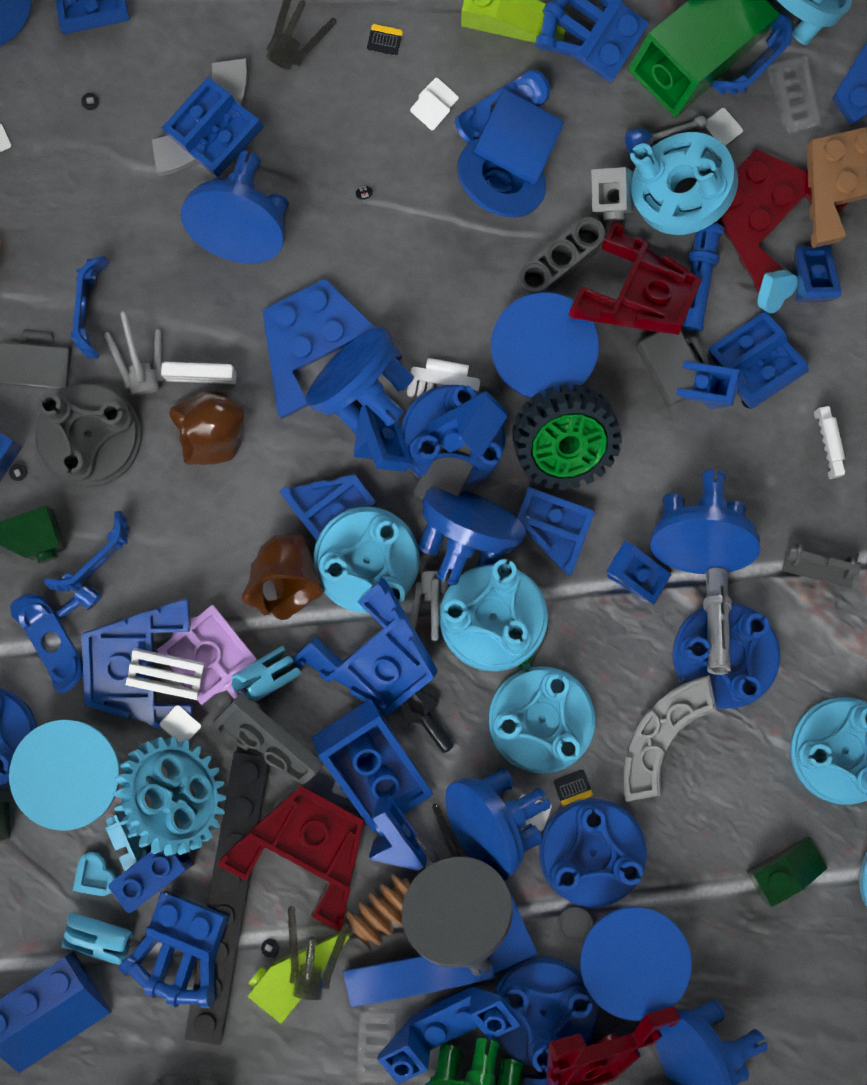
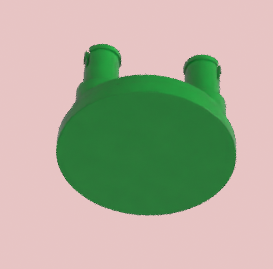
(482, 1066)

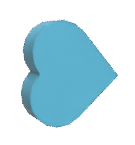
(775, 289)
(93, 875)

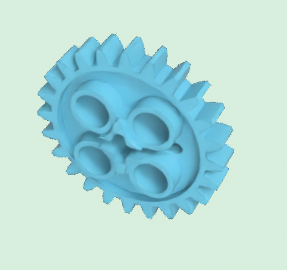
(169, 796)

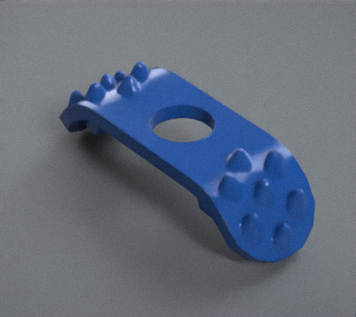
(776, 43)
(530, 86)
(86, 277)
(117, 538)
(37, 620)

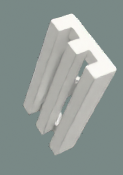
(198, 372)
(134, 668)

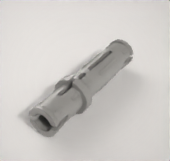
(717, 606)

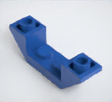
(472, 1008)

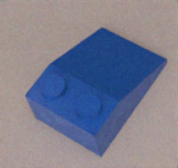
(370, 761)

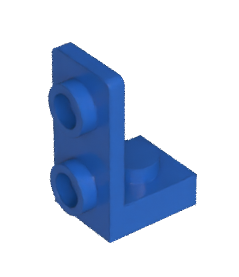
(148, 878)

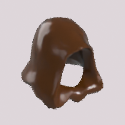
(208, 427)
(291, 567)

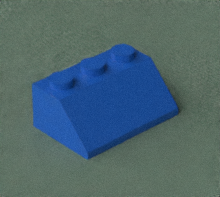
(48, 1012)

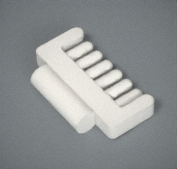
(440, 373)
(832, 441)

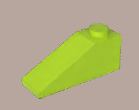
(507, 18)
(272, 986)

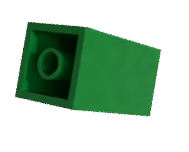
(698, 48)

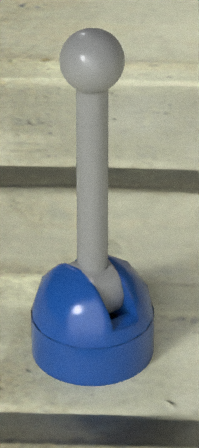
(641, 135)

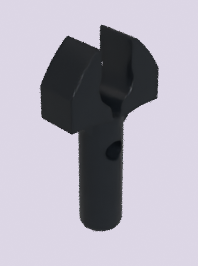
(428, 721)

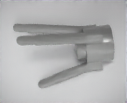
(142, 378)
(433, 592)

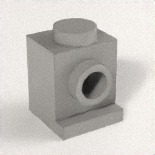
(603, 184)

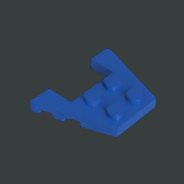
(304, 331)
(108, 656)
(387, 665)

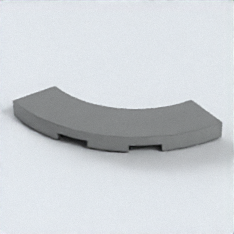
(233, 78)
(658, 731)

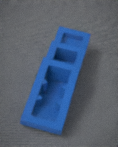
(404, 978)

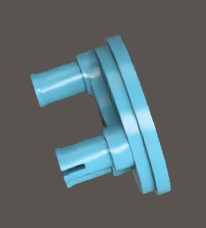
(360, 550)
(493, 617)
(542, 720)
(831, 750)
(64, 774)

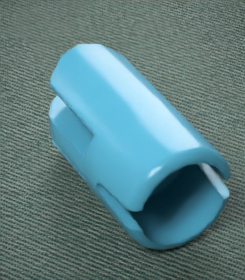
(261, 678)
(96, 938)

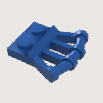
(603, 46)
(184, 927)

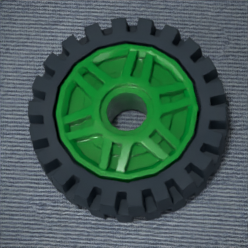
(543, 430)

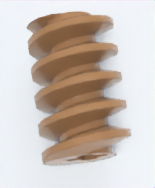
(380, 913)

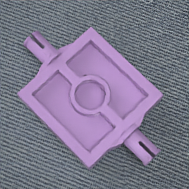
(217, 646)

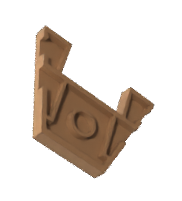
(836, 177)

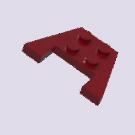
(764, 197)
(653, 296)
(311, 835)
(576, 1064)

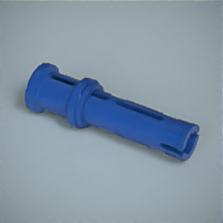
(703, 260)

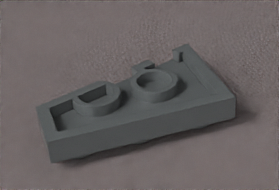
(259, 732)

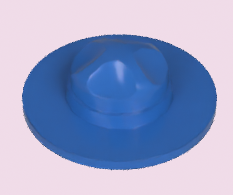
(496, 187)

